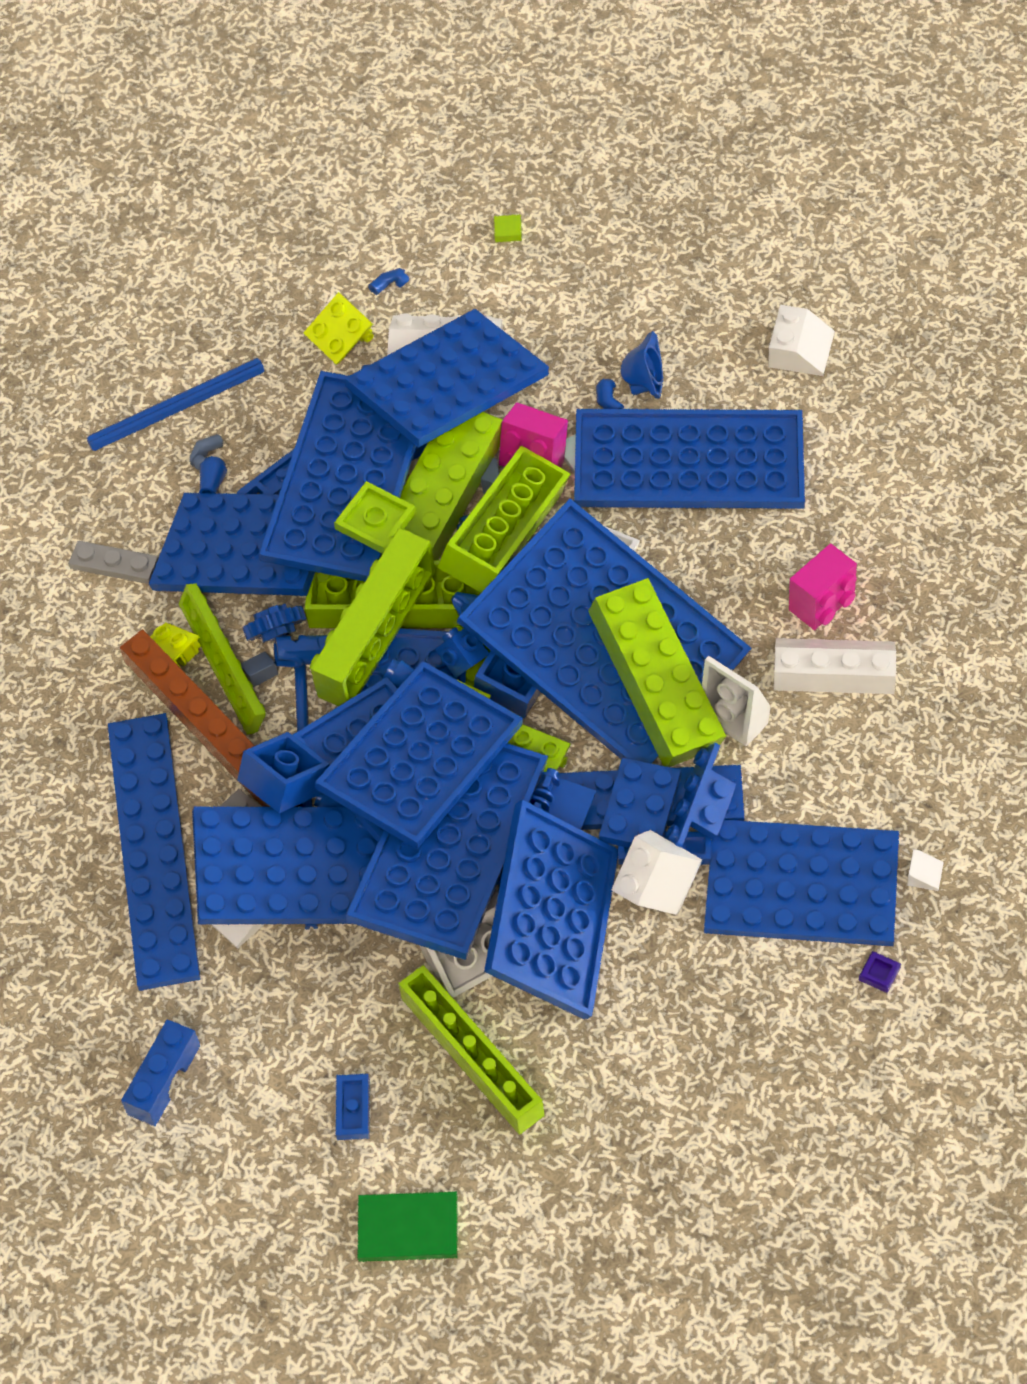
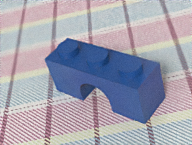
(150, 1087)

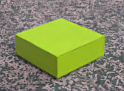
(507, 228)

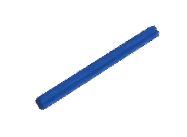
(175, 404)

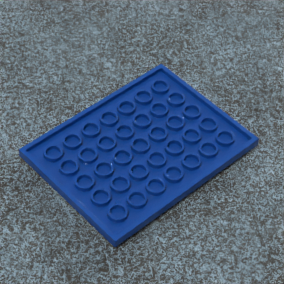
(543, 630)

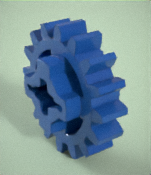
(274, 622)

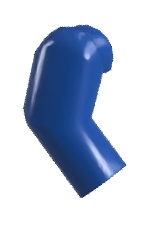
(385, 279)
(604, 395)

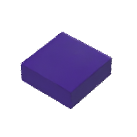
(879, 972)

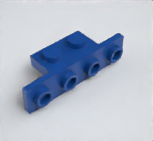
(704, 799)

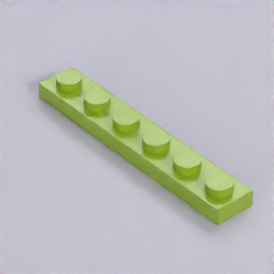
(222, 659)

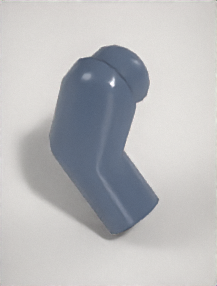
(202, 448)

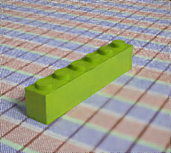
(471, 1050)

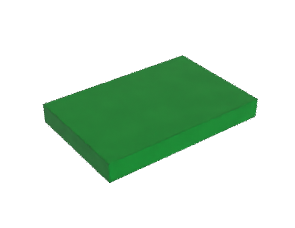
(407, 1226)

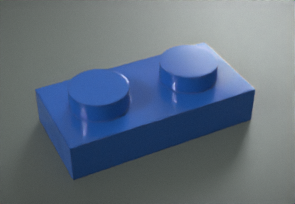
(352, 1106)

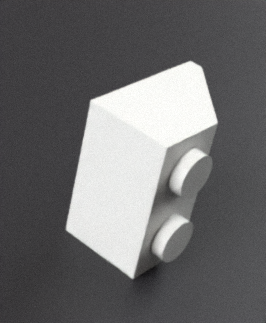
(800, 341)
(656, 873)

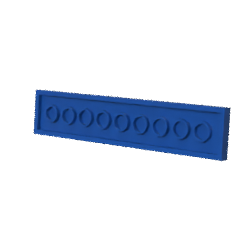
(153, 853)

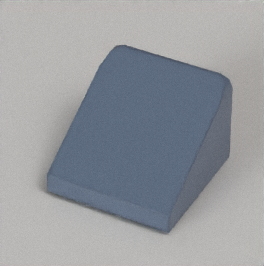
(490, 475)
(259, 668)

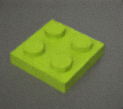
(374, 516)

